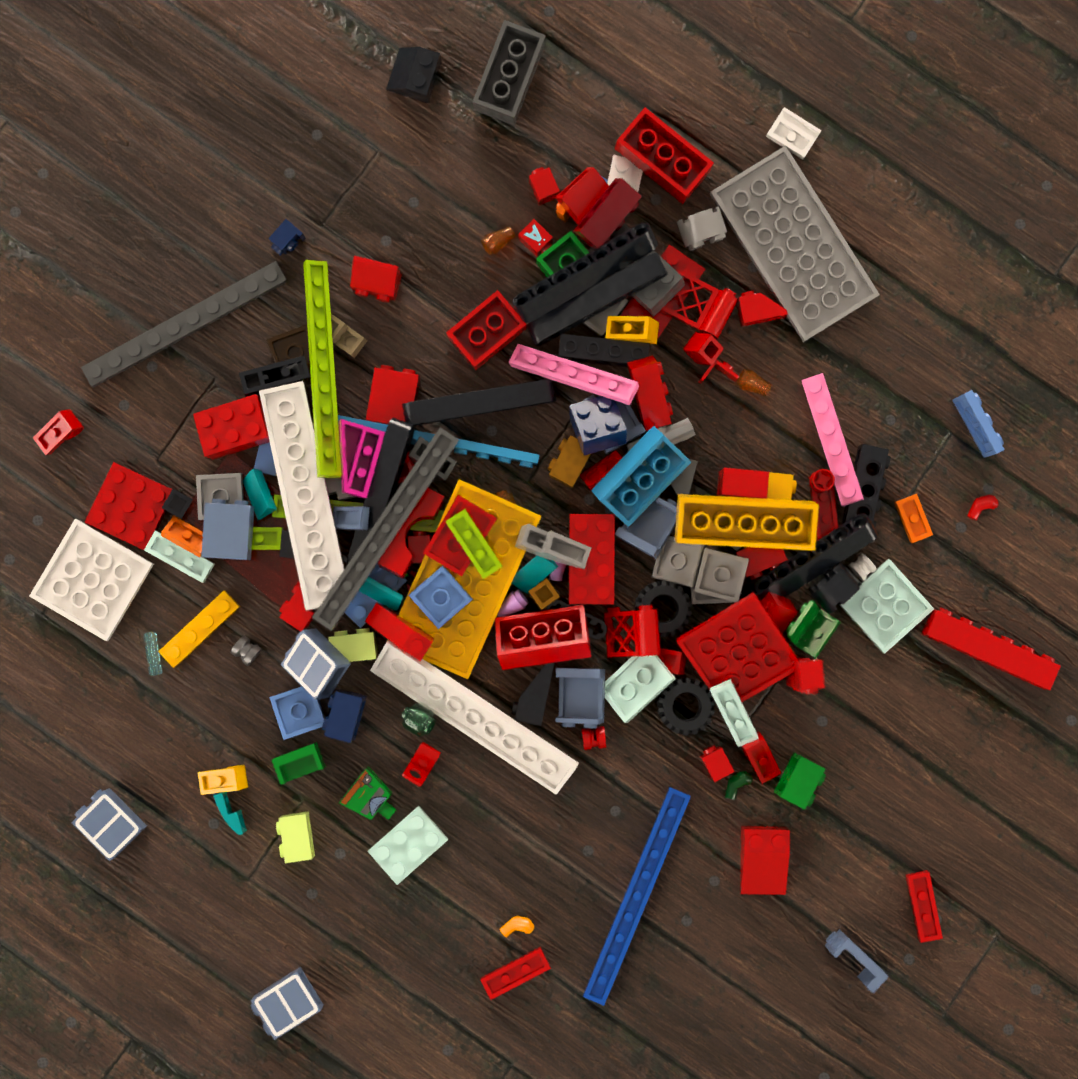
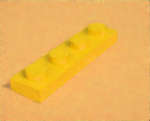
(199, 629)

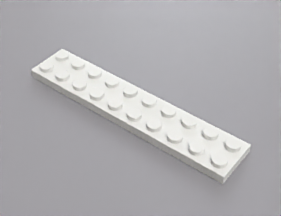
(302, 493)
(475, 717)

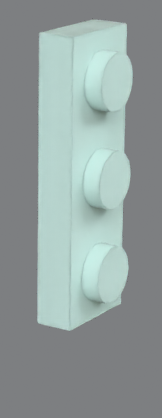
(179, 557)
(734, 713)

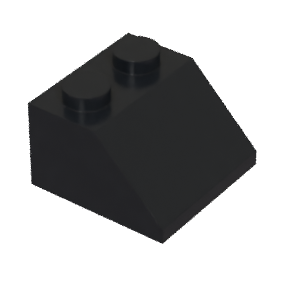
(414, 73)

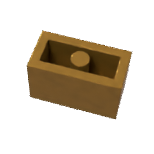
(569, 463)

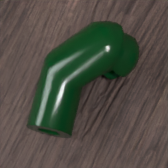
(737, 781)

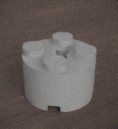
(701, 228)

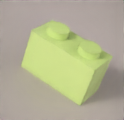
(356, 646)
(296, 837)

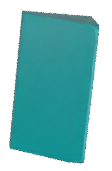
(259, 493)
(533, 573)
(382, 594)

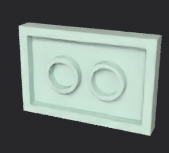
(636, 685)
(407, 845)

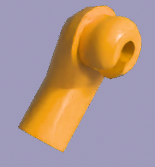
(517, 923)

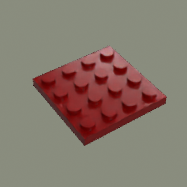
(741, 647)

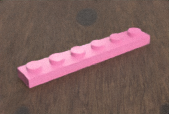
(574, 374)
(832, 439)

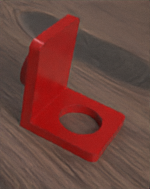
(723, 367)
(422, 763)

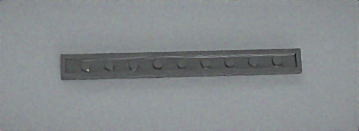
(184, 324)
(385, 529)

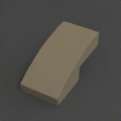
(346, 338)

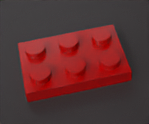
(444, 545)

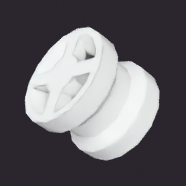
(862, 567)

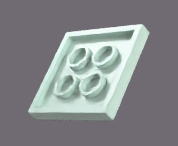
(887, 606)

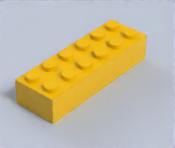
(746, 522)

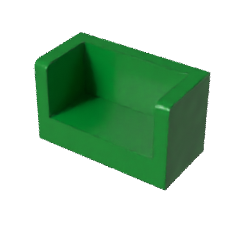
(298, 763)

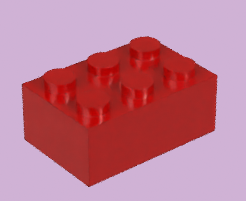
(486, 330)
(232, 427)

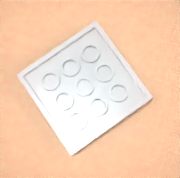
(91, 580)

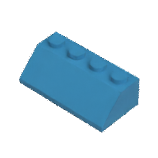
(641, 476)

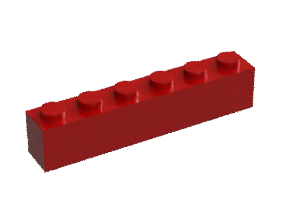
(990, 649)

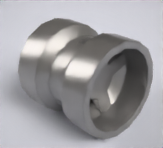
(246, 650)

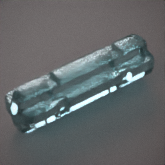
(152, 653)

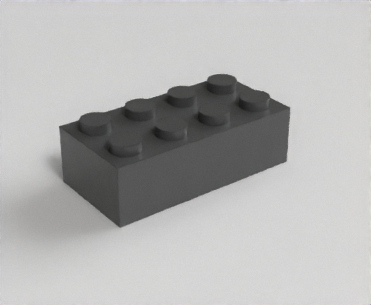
(509, 72)
(659, 293)

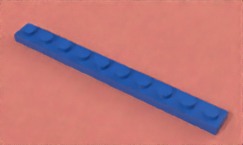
(636, 896)

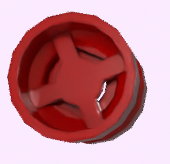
(825, 479)
(588, 738)

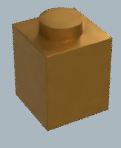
(544, 594)

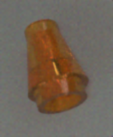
(497, 240)
(752, 382)

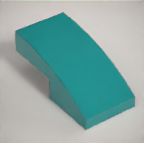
(233, 819)

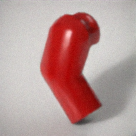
(980, 504)

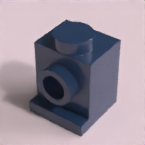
(285, 238)

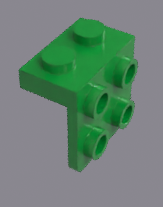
(812, 629)

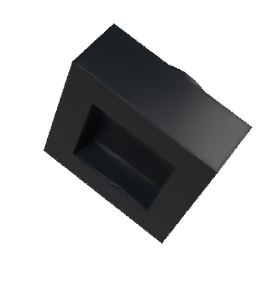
(177, 503)

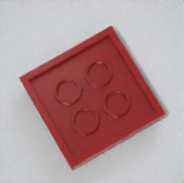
(128, 506)

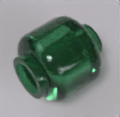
(418, 719)

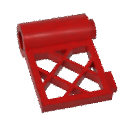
(716, 311)
(643, 632)

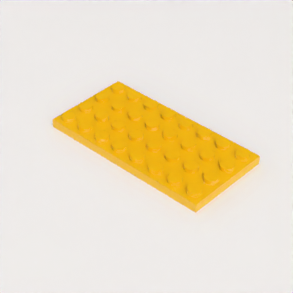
(463, 636)

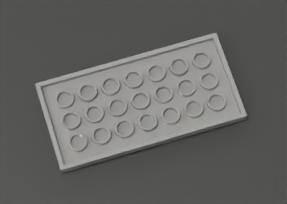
(794, 243)

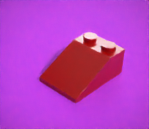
(764, 859)

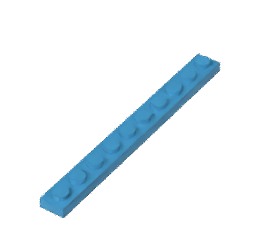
(482, 450)

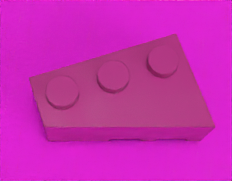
(359, 456)

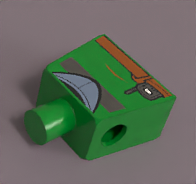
(369, 796)

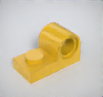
(223, 780)

